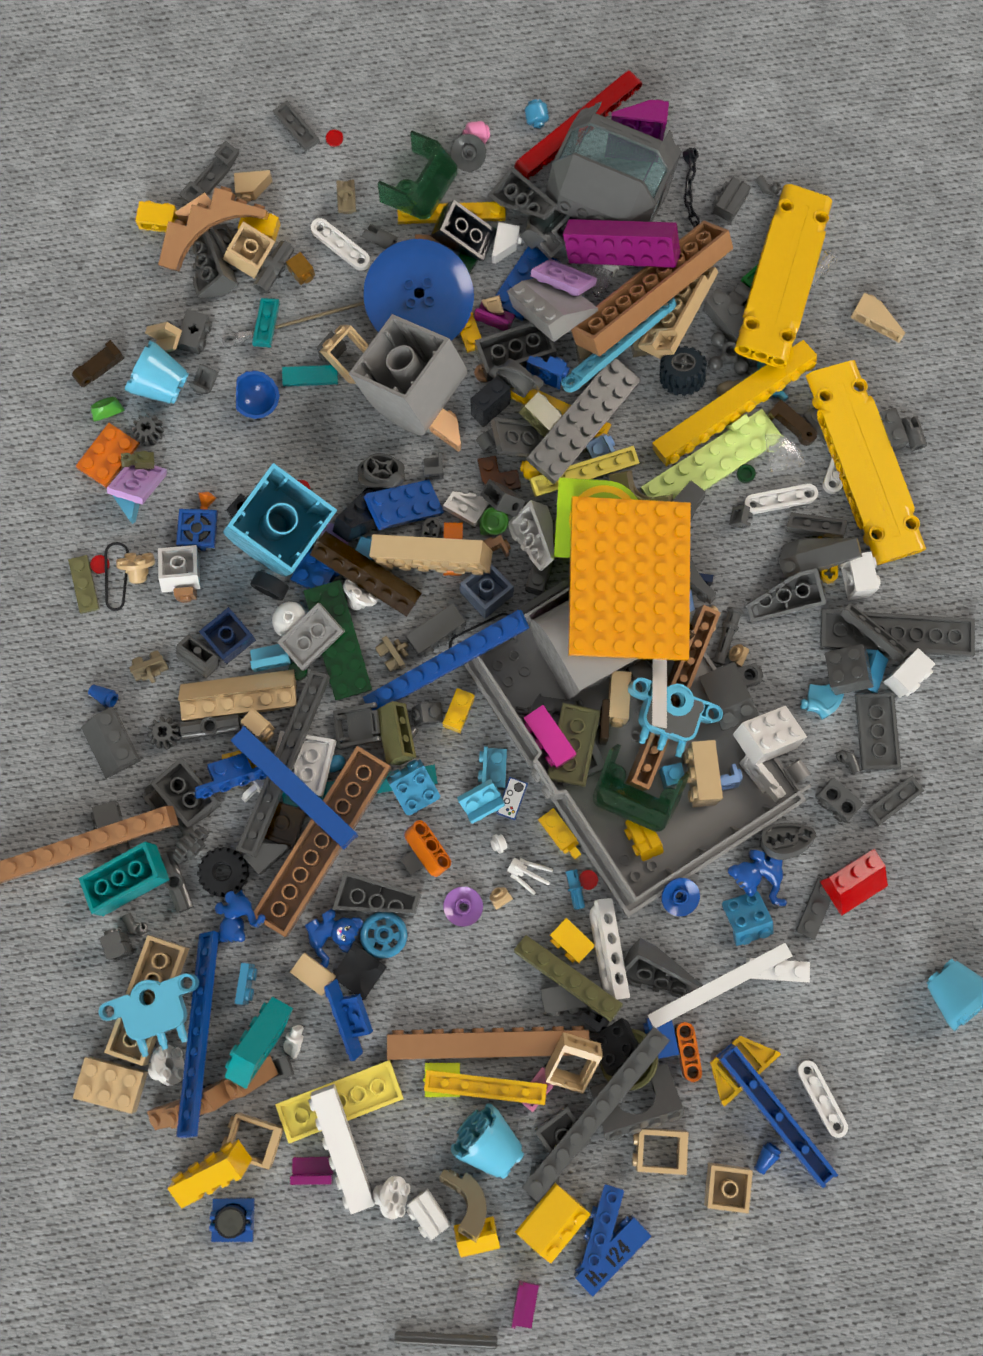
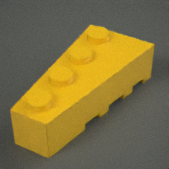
(209, 1174)

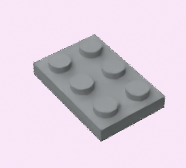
(311, 636)

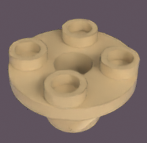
(136, 566)

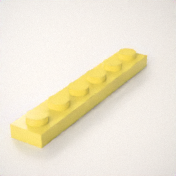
(589, 469)

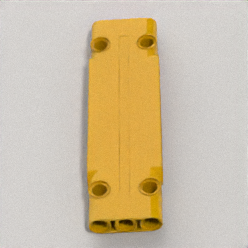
(784, 276)
(865, 462)

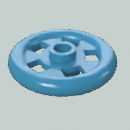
(371, 924)

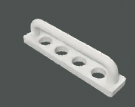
(604, 949)

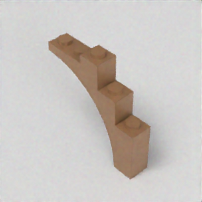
(222, 208)
(212, 1097)

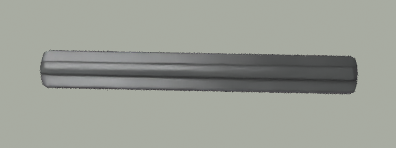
(445, 1340)

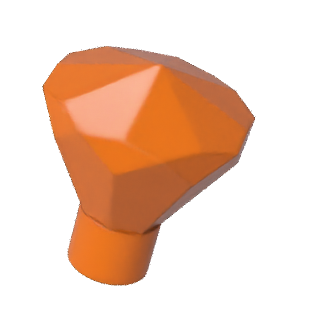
(206, 499)

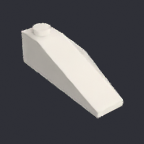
(534, 533)

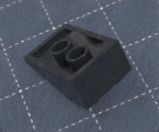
(463, 231)

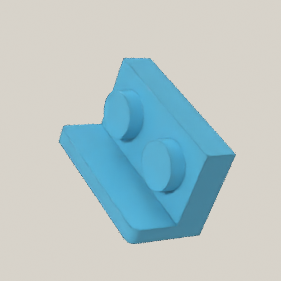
(493, 766)
(481, 801)

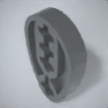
(791, 832)

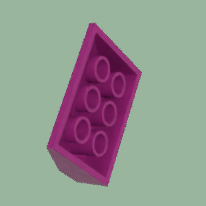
(646, 117)

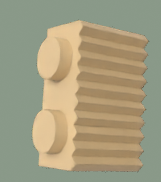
(258, 726)

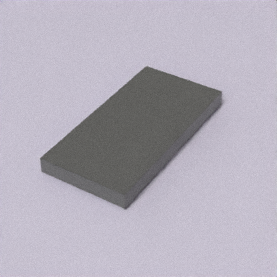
(877, 731)

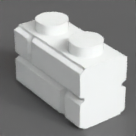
(428, 1214)

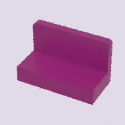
(500, 322)
(311, 1171)
(524, 1304)

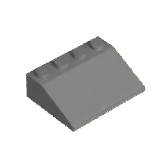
(550, 308)

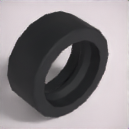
(269, 585)

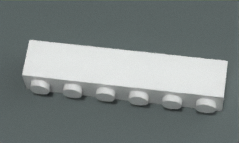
(342, 1148)

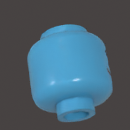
(536, 113)

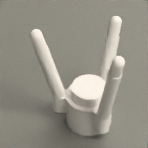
(518, 868)

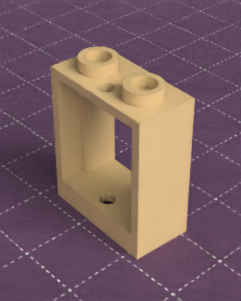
(330, 343)
(619, 698)
(579, 1047)
(682, 1150)
(268, 1160)

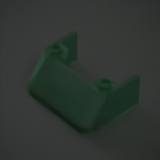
(425, 194)
(632, 803)

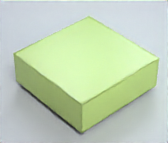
(738, 423)

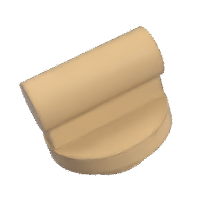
(738, 654)
(500, 897)

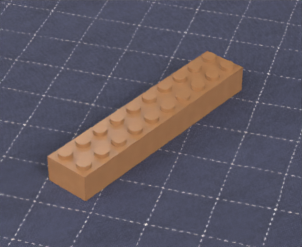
(652, 289)
(315, 848)

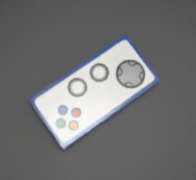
(512, 798)

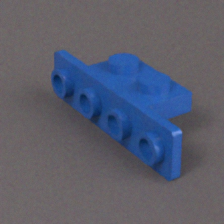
(228, 774)
(350, 1018)
(601, 1229)

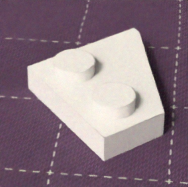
(466, 507)

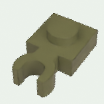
(141, 460)

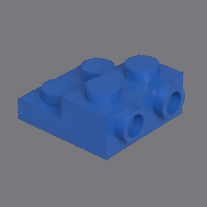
(550, 372)
(312, 572)

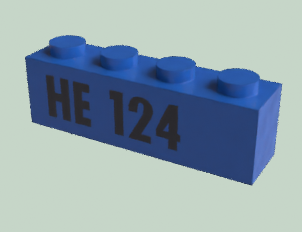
(622, 1247)

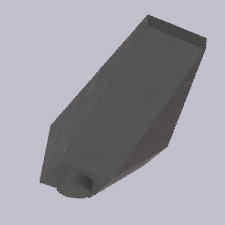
(212, 273)

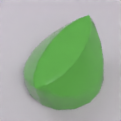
(106, 408)
(493, 522)

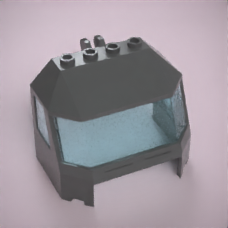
(611, 170)

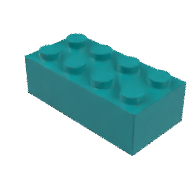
(123, 879)
(257, 1042)

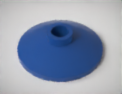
(686, 903)

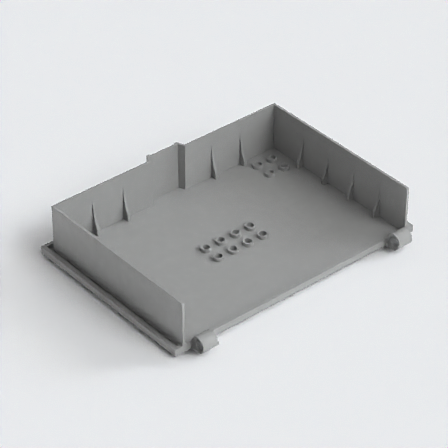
(694, 836)

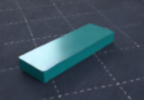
(265, 322)
(309, 375)

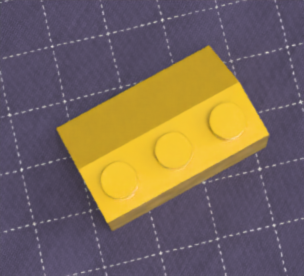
(553, 1223)

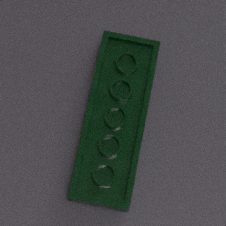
(344, 657)

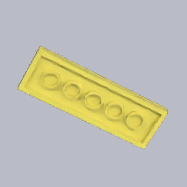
(358, 1094)

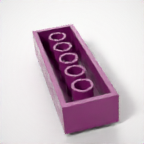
(622, 243)

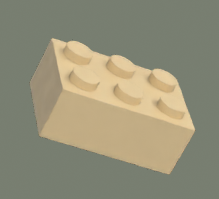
(704, 773)
(110, 1084)

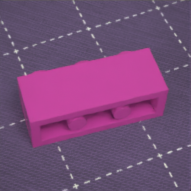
(549, 737)

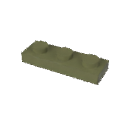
(83, 584)

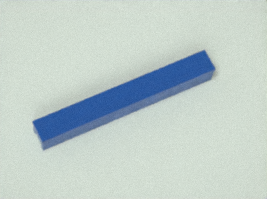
(294, 787)
(776, 1115)

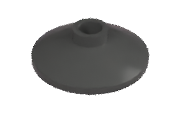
(461, 157)

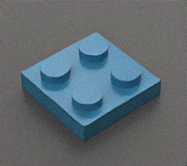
(244, 992)

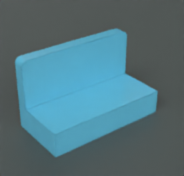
(269, 658)

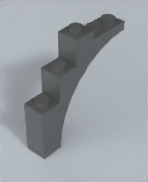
(695, 495)

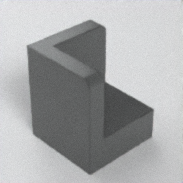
(433, 468)
(283, 1067)

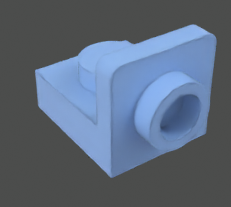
(600, 446)
(733, 781)

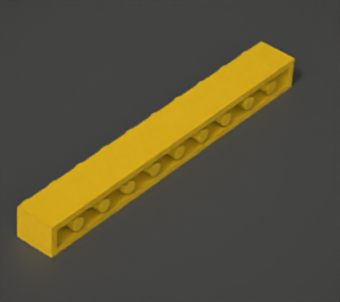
(733, 405)

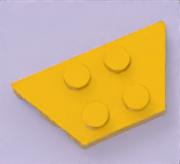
(757, 1055)

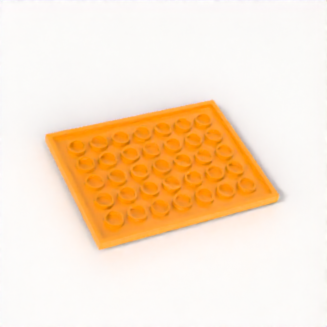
(629, 579)

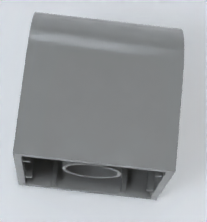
(409, 374)
(572, 673)

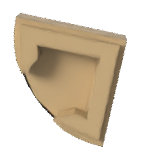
(493, 305)

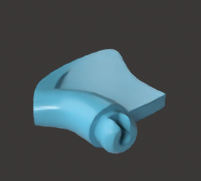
(821, 700)

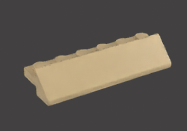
(669, 331)
(238, 695)

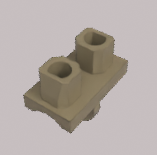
(346, 196)
(386, 647)
(150, 668)

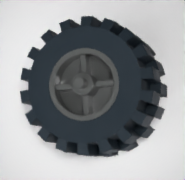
(683, 371)

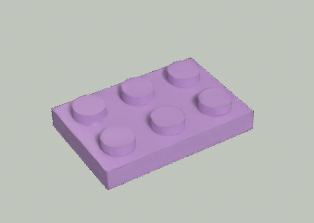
(563, 277)
(136, 483)

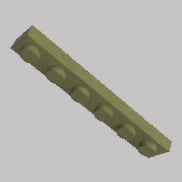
(568, 978)

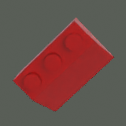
(856, 881)

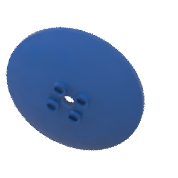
(422, 266)

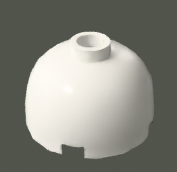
(286, 616)

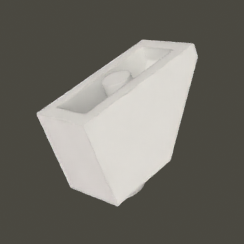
(506, 241)

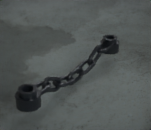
(690, 156)

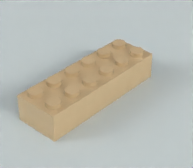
(431, 553)
(157, 962)

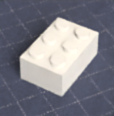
(769, 735)

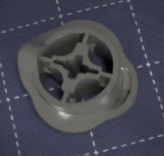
(516, 377)
(381, 472)

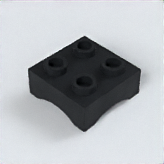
(359, 971)
(616, 1044)

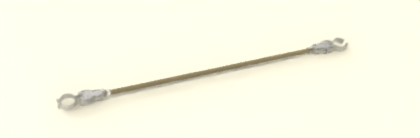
(242, 336)

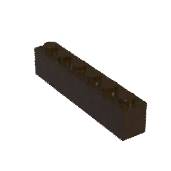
(365, 573)

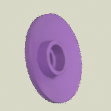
(457, 897)

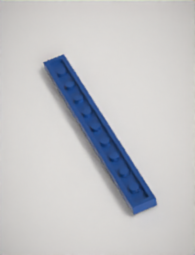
(449, 660)
(197, 1036)

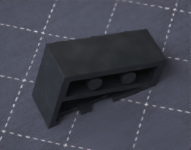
(355, 519)

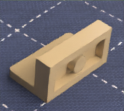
(165, 334)
(312, 973)

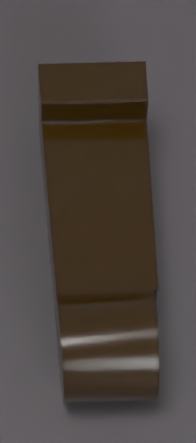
(98, 364)
(793, 422)

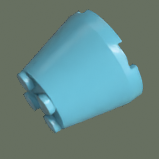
(157, 375)
(957, 993)
(488, 1143)

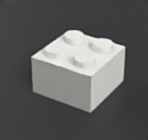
(178, 568)
(860, 577)
(911, 671)

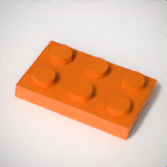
(103, 457)

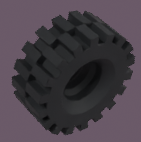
(208, 867)

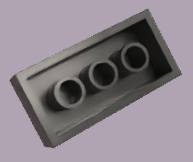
(513, 344)

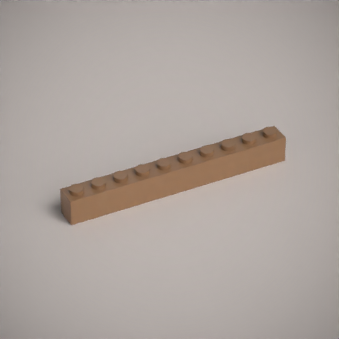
(683, 673)
(87, 843)
(477, 1043)

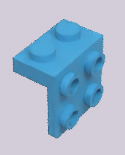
(413, 787)
(748, 918)

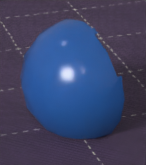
(256, 394)

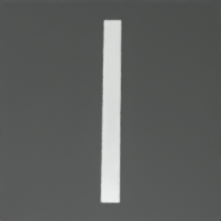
(659, 693)
(719, 985)

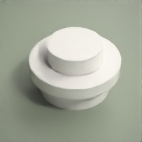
(498, 843)

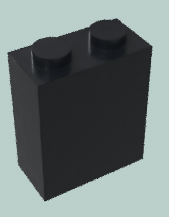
(490, 401)

